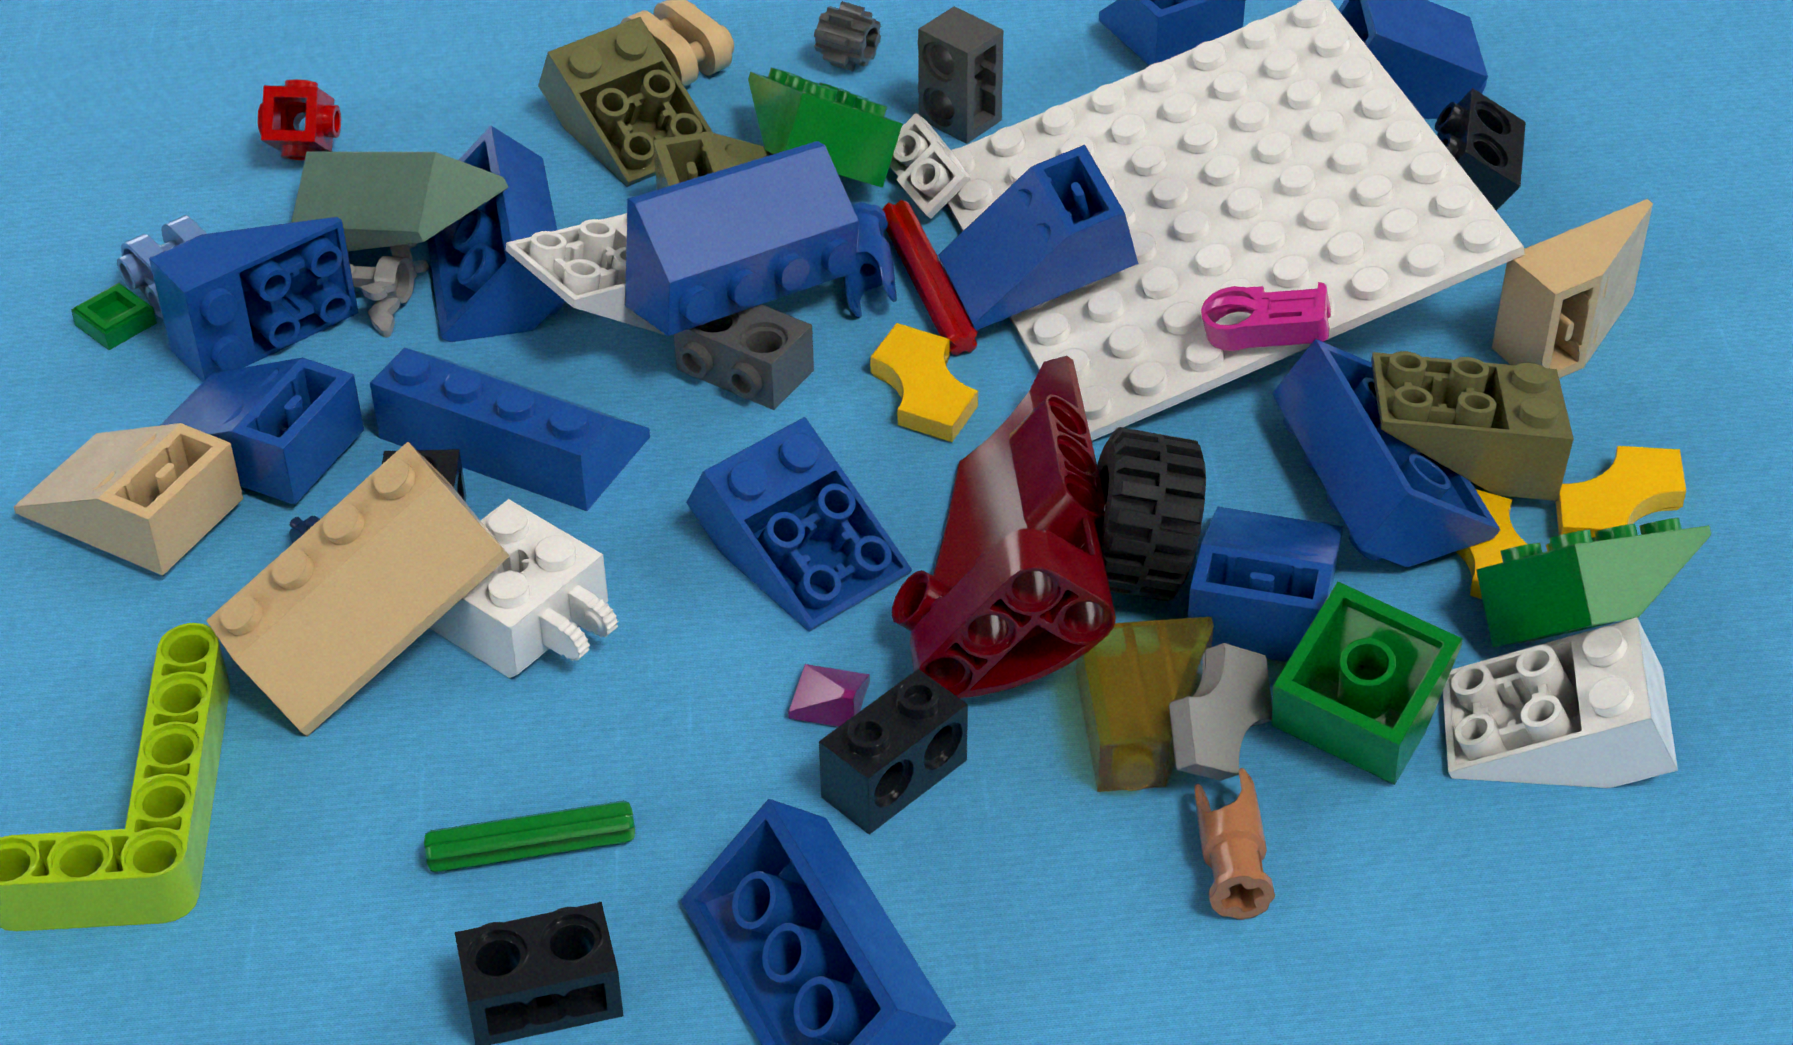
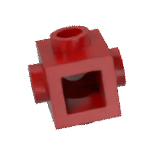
(286, 107)

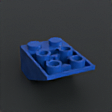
(1040, 240)
(252, 291)
(281, 421)
(796, 526)
(1263, 579)

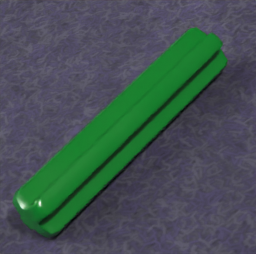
(529, 836)

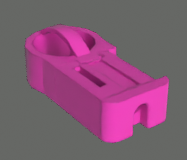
(1274, 319)

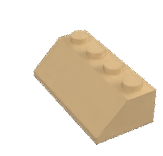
(357, 589)

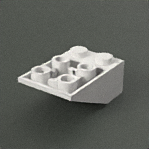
(583, 266)
(1563, 713)

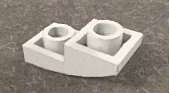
(926, 166)

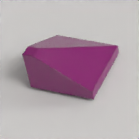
(828, 695)

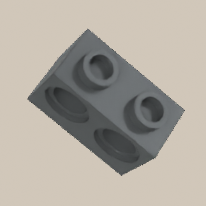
(960, 74)
(749, 354)

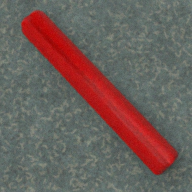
(929, 277)

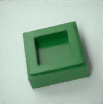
(114, 316)

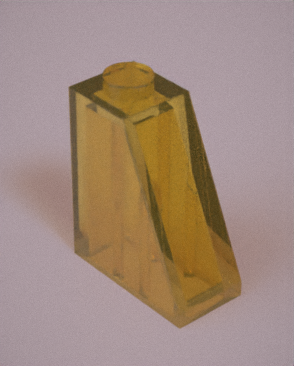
(1127, 697)

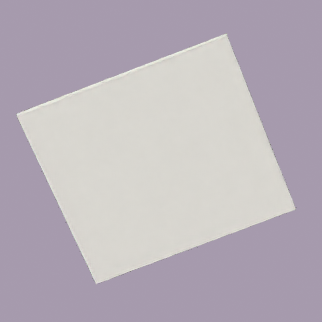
(1243, 167)

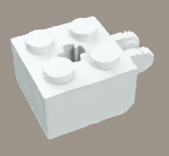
(532, 596)

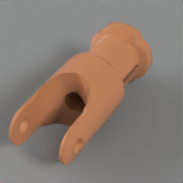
(1234, 850)

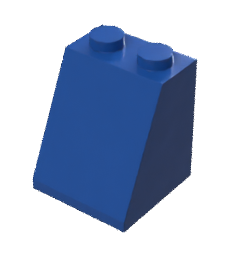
(1422, 48)

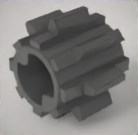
(847, 36)

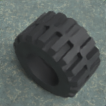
(1152, 511)

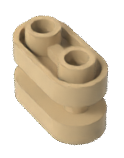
(688, 39)

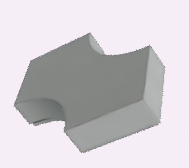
(1214, 721)

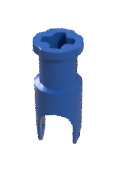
(873, 257)

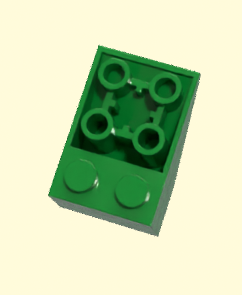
(850, 126)
(1583, 579)

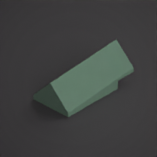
(391, 194)

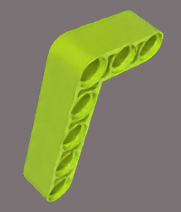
(158, 860)

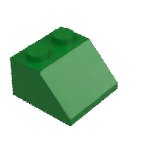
(1364, 682)

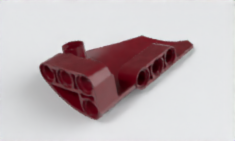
(1020, 552)

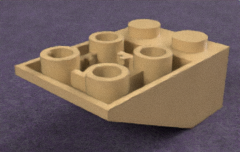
(1570, 291)
(140, 493)

